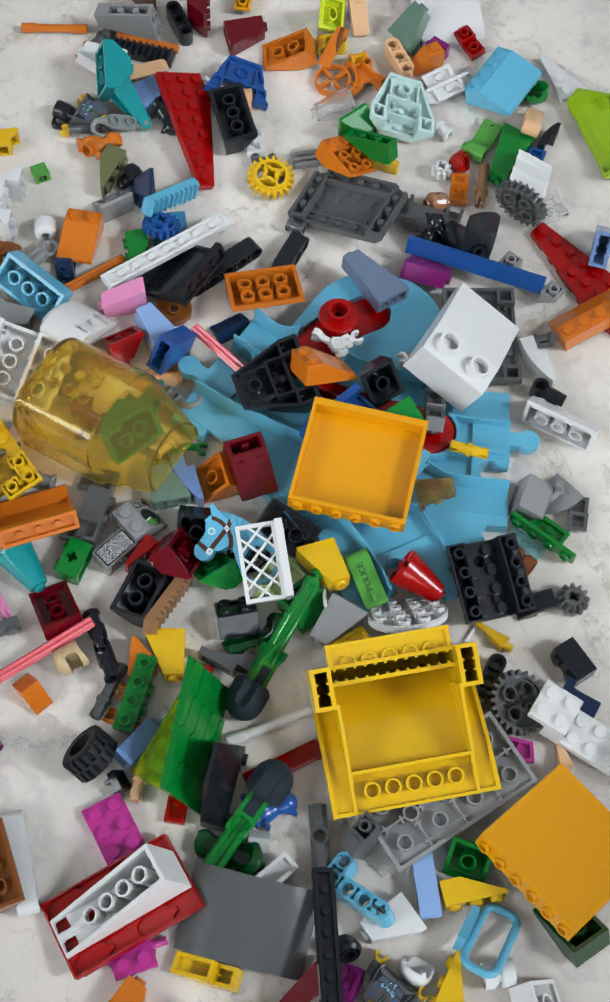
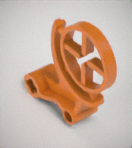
(361, 71)

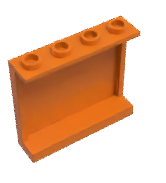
(36, 516)

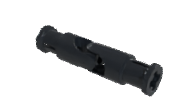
(106, 660)

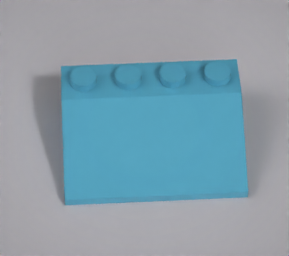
(502, 82)

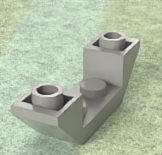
(549, 293)

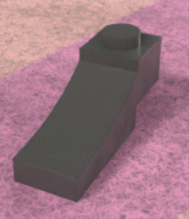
(434, 412)
(227, 662)

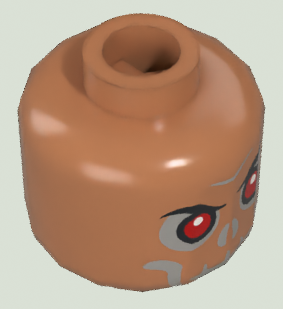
(437, 200)

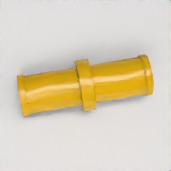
(469, 449)

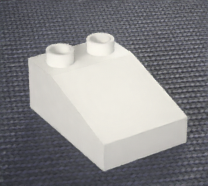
(462, 348)

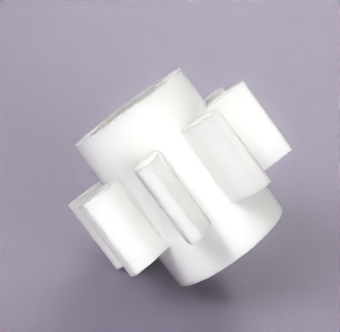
(441, 170)

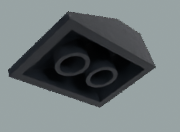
(295, 536)

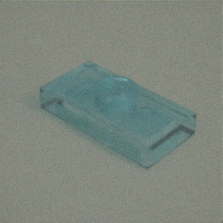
(528, 544)

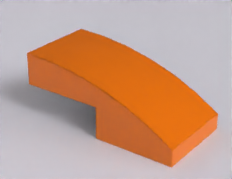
(458, 189)

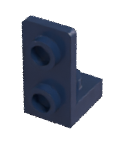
(65, 269)
(590, 706)

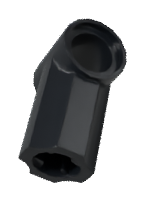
(548, 393)

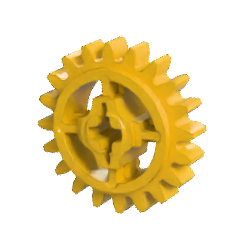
(272, 172)

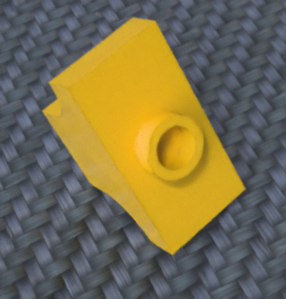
(8, 139)

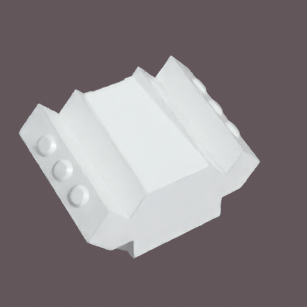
(532, 172)

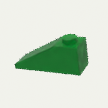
(374, 145)

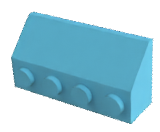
(31, 284)

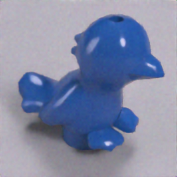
(287, 807)

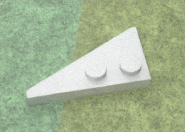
(561, 82)

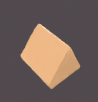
(170, 377)

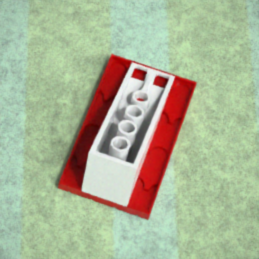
(121, 906)

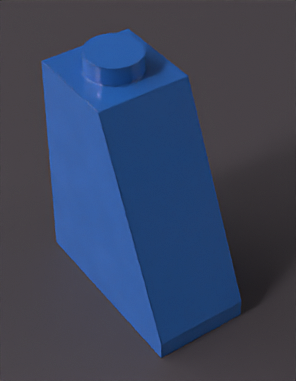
(170, 348)

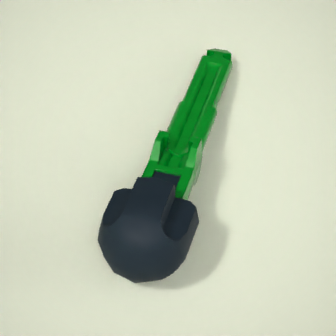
(249, 693)
(268, 786)

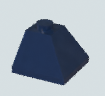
(143, 186)

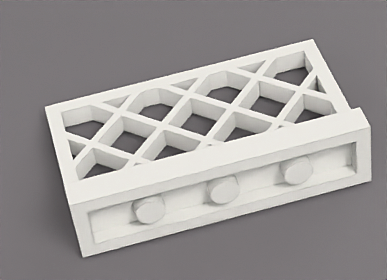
(281, 557)

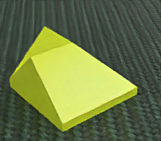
(331, 15)

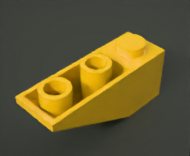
(463, 892)
(451, 984)

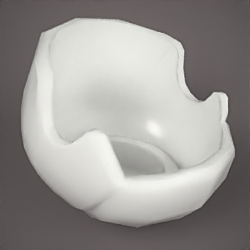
(415, 971)

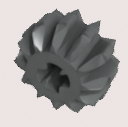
(572, 599)

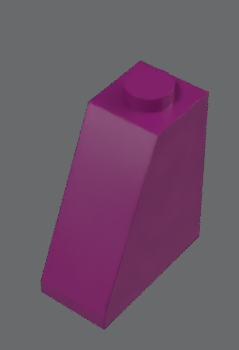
(426, 272)

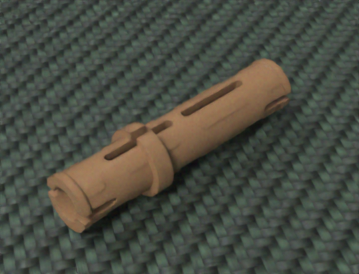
(481, 190)

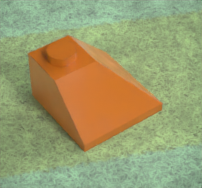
(216, 479)

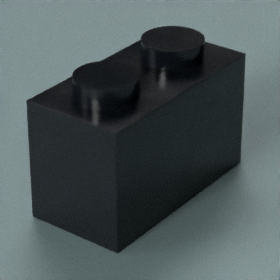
(573, 661)

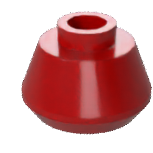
(460, 162)

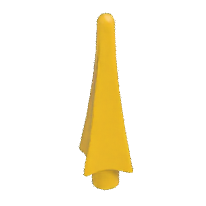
(499, 640)

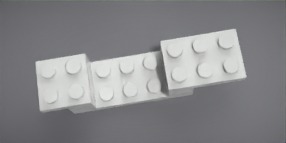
(571, 727)

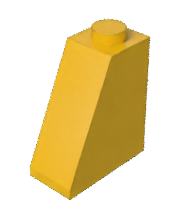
(328, 559)
(169, 649)

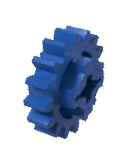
(161, 226)

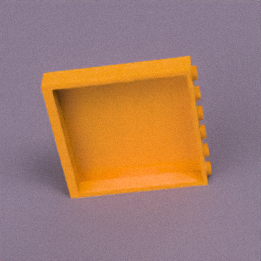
(358, 464)
(555, 850)

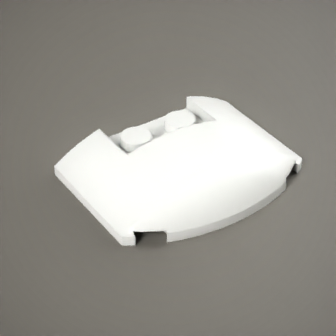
(75, 321)

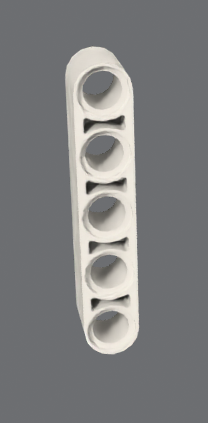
(19, 842)

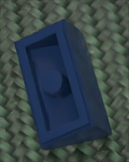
(225, 330)

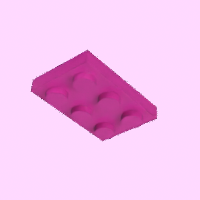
(113, 828)

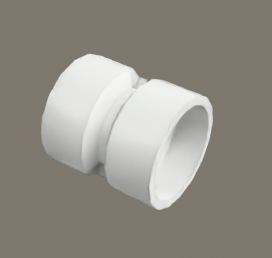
(506, 978)

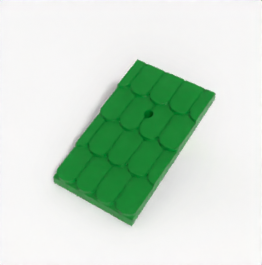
(184, 741)

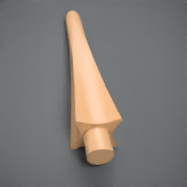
(563, 757)

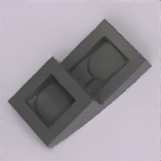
(578, 516)

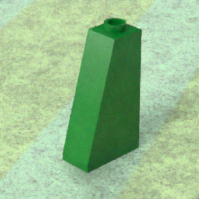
(506, 153)

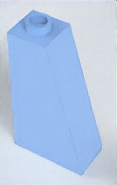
(153, 324)

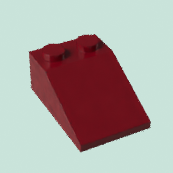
(55, 609)

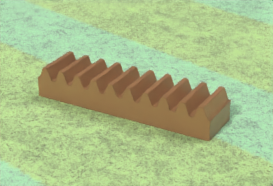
(165, 604)

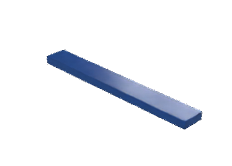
(475, 264)

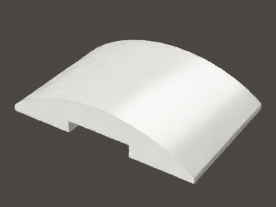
(450, 16)
(19, 356)

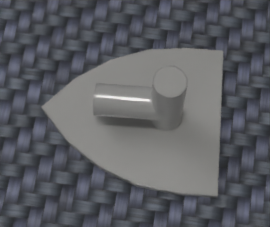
(563, 495)

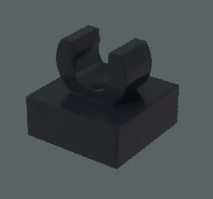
(118, 780)

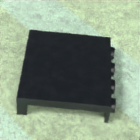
(183, 275)

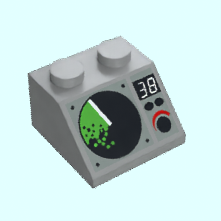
(138, 519)

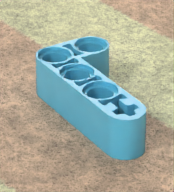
(360, 895)

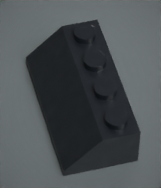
(233, 117)

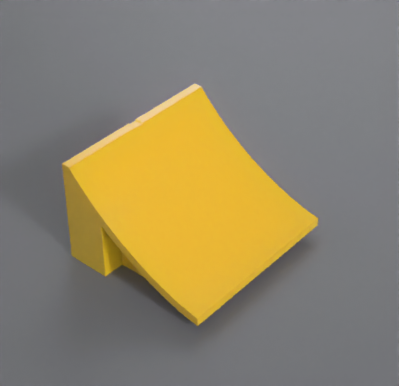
(401, 721)

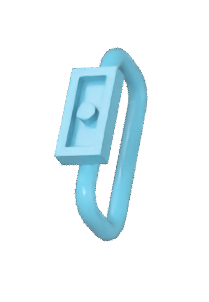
(471, 930)

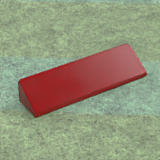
(297, 757)

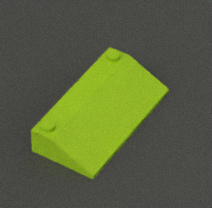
(592, 116)

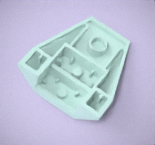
(402, 109)

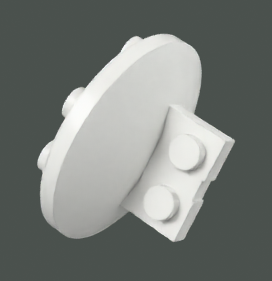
(413, 615)

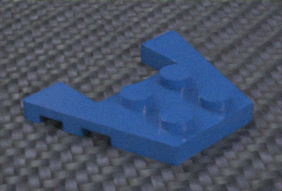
(240, 70)

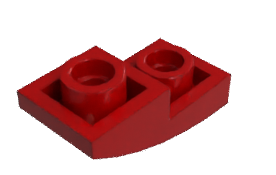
(469, 43)

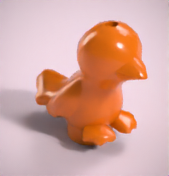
(95, 145)

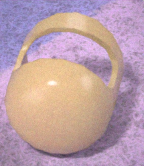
(70, 654)

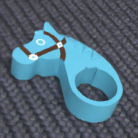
(221, 536)

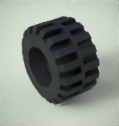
(89, 754)

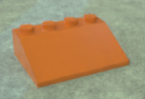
(263, 288)

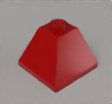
(124, 343)

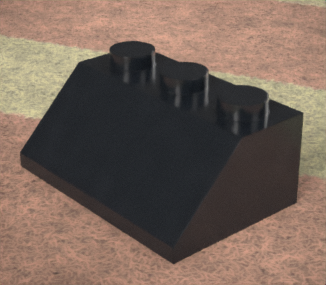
(139, 592)

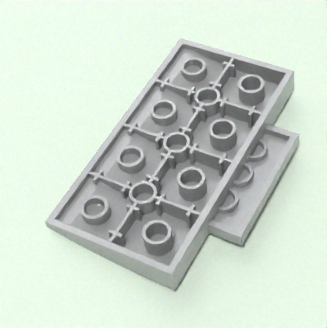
(421, 828)

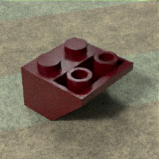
(198, 15)

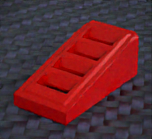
(142, 551)

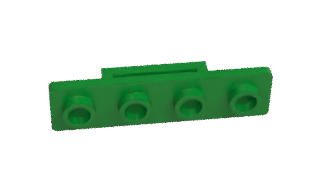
(547, 532)
(136, 694)

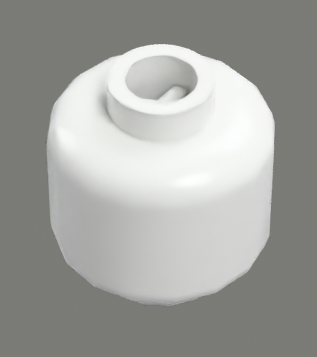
(45, 227)

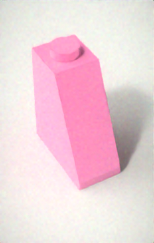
(123, 298)

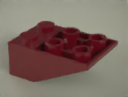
(250, 466)

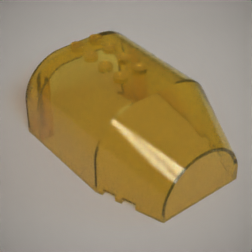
(102, 417)

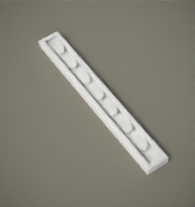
(166, 250)

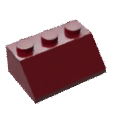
(175, 555)

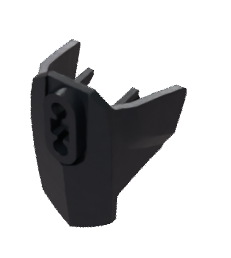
(476, 237)

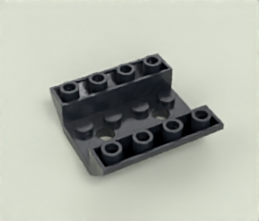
(499, 577)

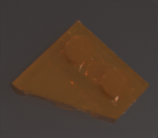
(434, 491)

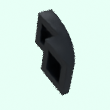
(549, 136)
(543, 600)

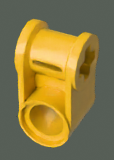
(319, 41)

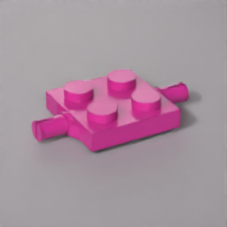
(138, 959)

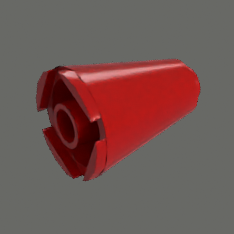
(417, 578)

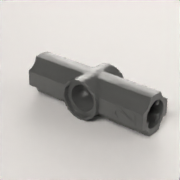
(318, 824)

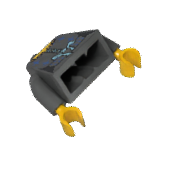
(87, 110)
(385, 985)

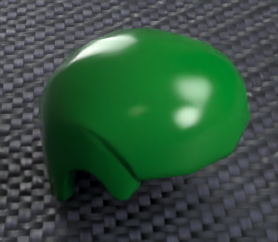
(538, 93)

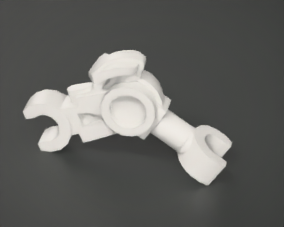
(337, 345)

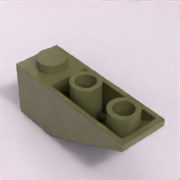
(111, 164)

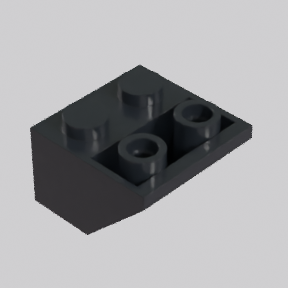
(236, 618)

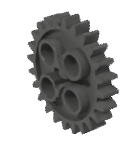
(521, 202)
(513, 684)

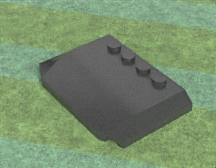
(349, 206)

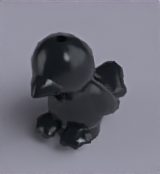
(159, 110)
(435, 225)

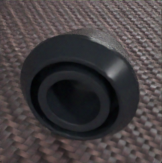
(349, 948)

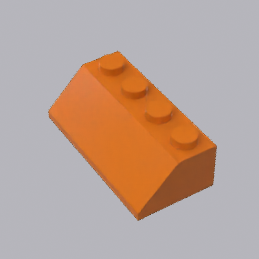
(582, 321)

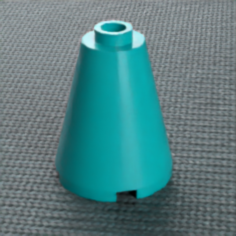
(24, 566)

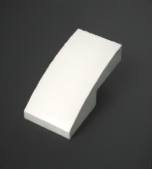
(256, 146)

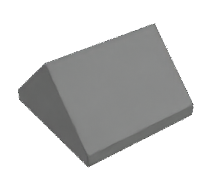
(115, 205)
(531, 497)

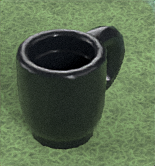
(62, 111)
(130, 172)

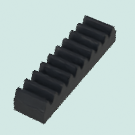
(146, 53)

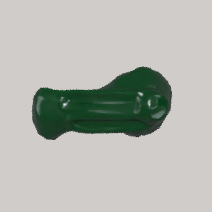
(239, 645)
(246, 859)

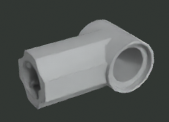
(39, 253)

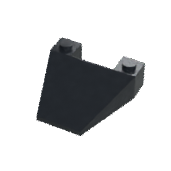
(267, 382)
(220, 784)

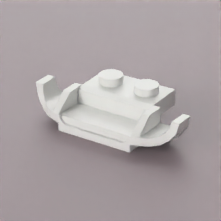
(444, 84)

